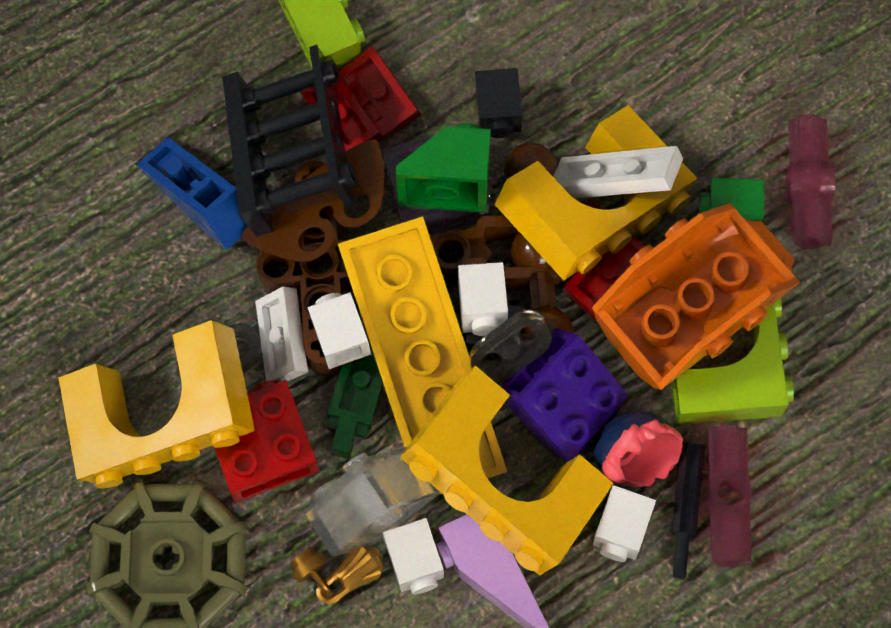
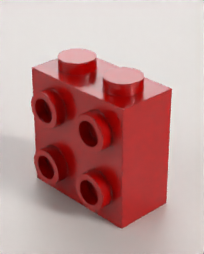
(272, 453)

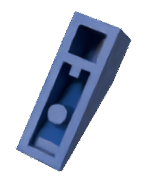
(196, 190)

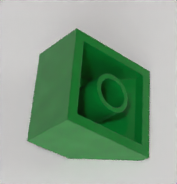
(447, 171)

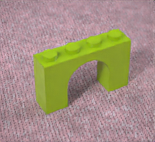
(741, 390)

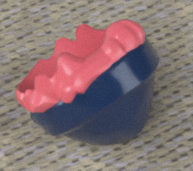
(638, 449)

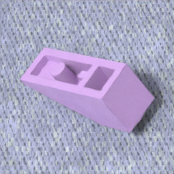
(489, 570)

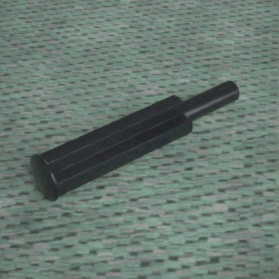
(686, 503)

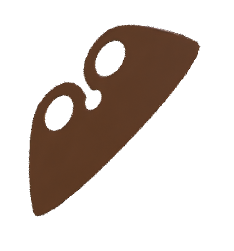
(296, 217)

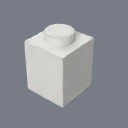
(482, 297)
(339, 329)
(623, 524)
(414, 557)

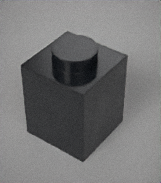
(498, 101)

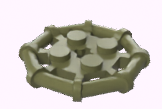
(150, 539)

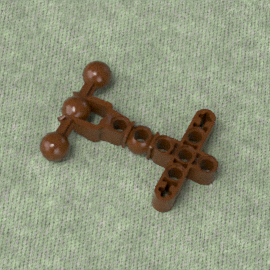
(530, 272)

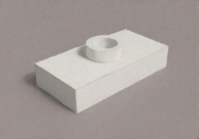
(281, 335)

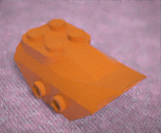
(694, 293)

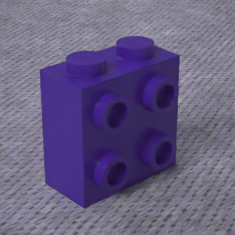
(564, 395)

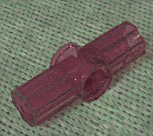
(810, 182)
(729, 523)

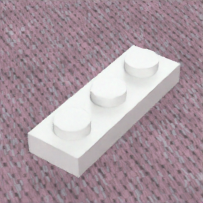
(619, 172)

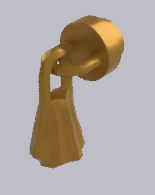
(357, 569)

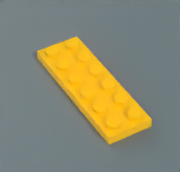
(411, 327)

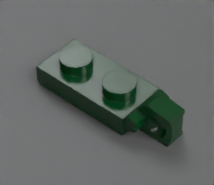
(354, 403)

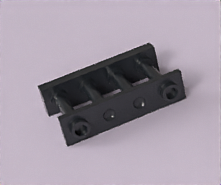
(248, 134)

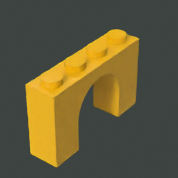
(576, 235)
(209, 413)
(449, 459)

